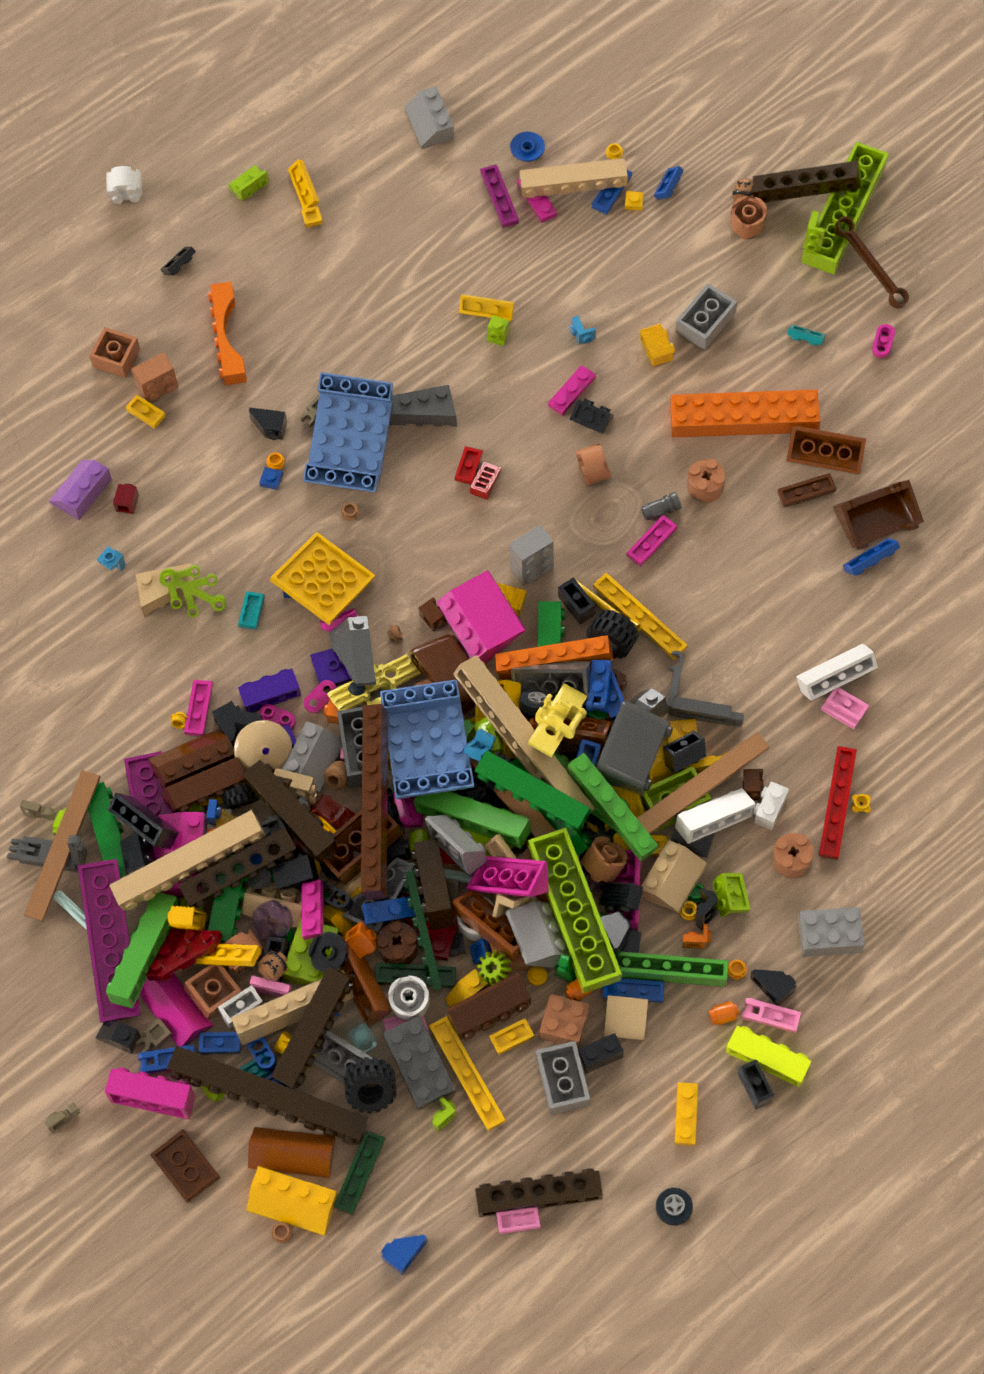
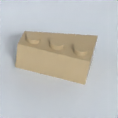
(153, 593)

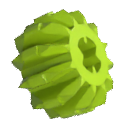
(494, 959)

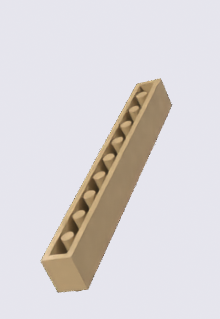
(514, 727)

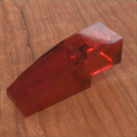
(332, 811)

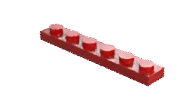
(837, 802)

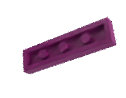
(499, 196)

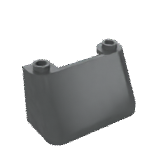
(633, 748)

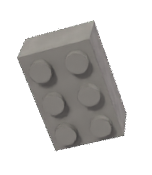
(706, 316)
(531, 555)
(831, 931)
(562, 1078)

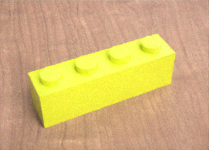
(772, 1057)

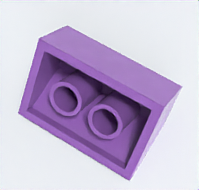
(81, 488)

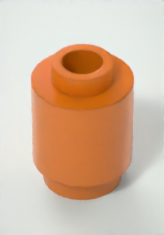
(574, 991)
(723, 1013)

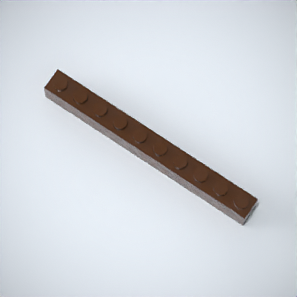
(374, 802)

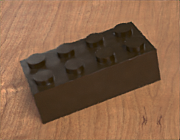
(432, 884)

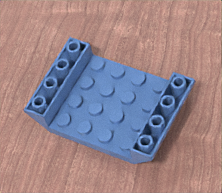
(350, 432)
(427, 739)

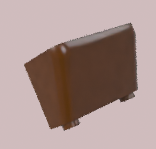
(879, 513)
(439, 661)

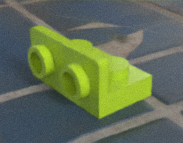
(249, 182)
(814, 234)
(731, 893)

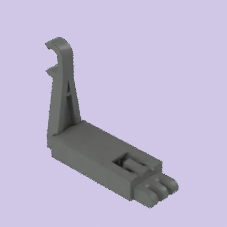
(698, 709)
(40, 848)

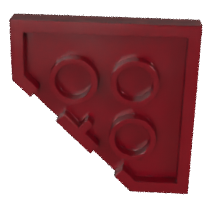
(440, 939)
(181, 951)

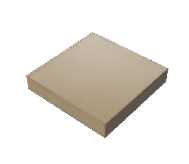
(626, 1017)

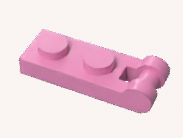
(771, 1015)

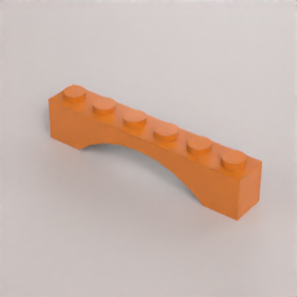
(223, 304)
(580, 650)

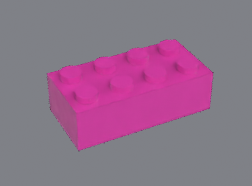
(150, 1093)

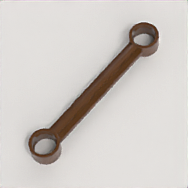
(871, 262)

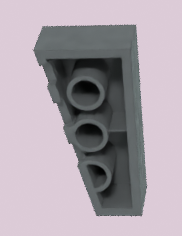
(424, 407)

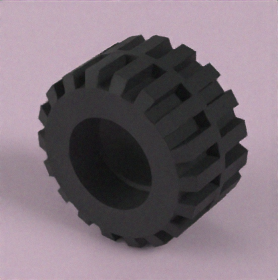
(619, 630)
(366, 1072)

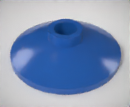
(530, 141)

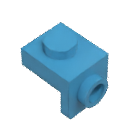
(582, 335)
(111, 559)
(477, 747)

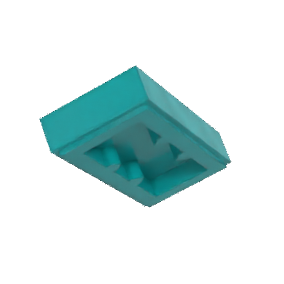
(251, 610)

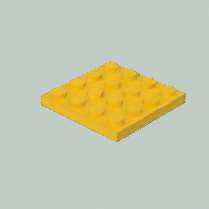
(322, 578)

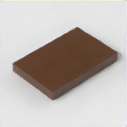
(185, 1166)

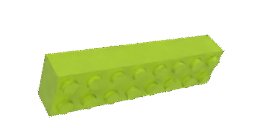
(848, 204)
(576, 912)

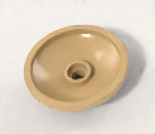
(256, 737)

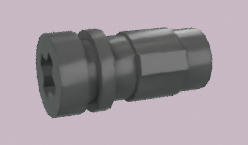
(660, 507)

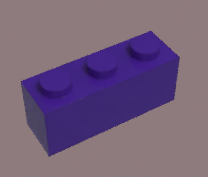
(269, 690)

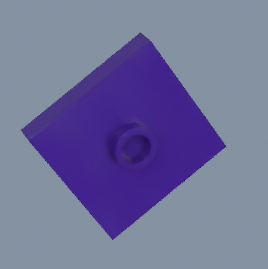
(329, 668)

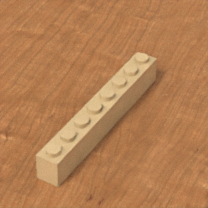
(187, 860)

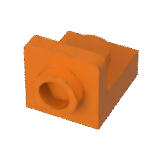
(694, 940)

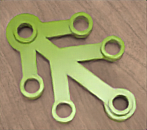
(190, 588)

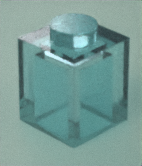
(362, 1038)

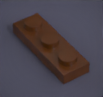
(806, 490)

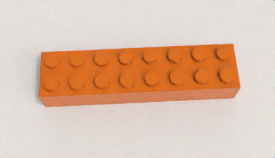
(743, 413)

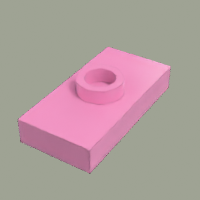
(518, 1220)

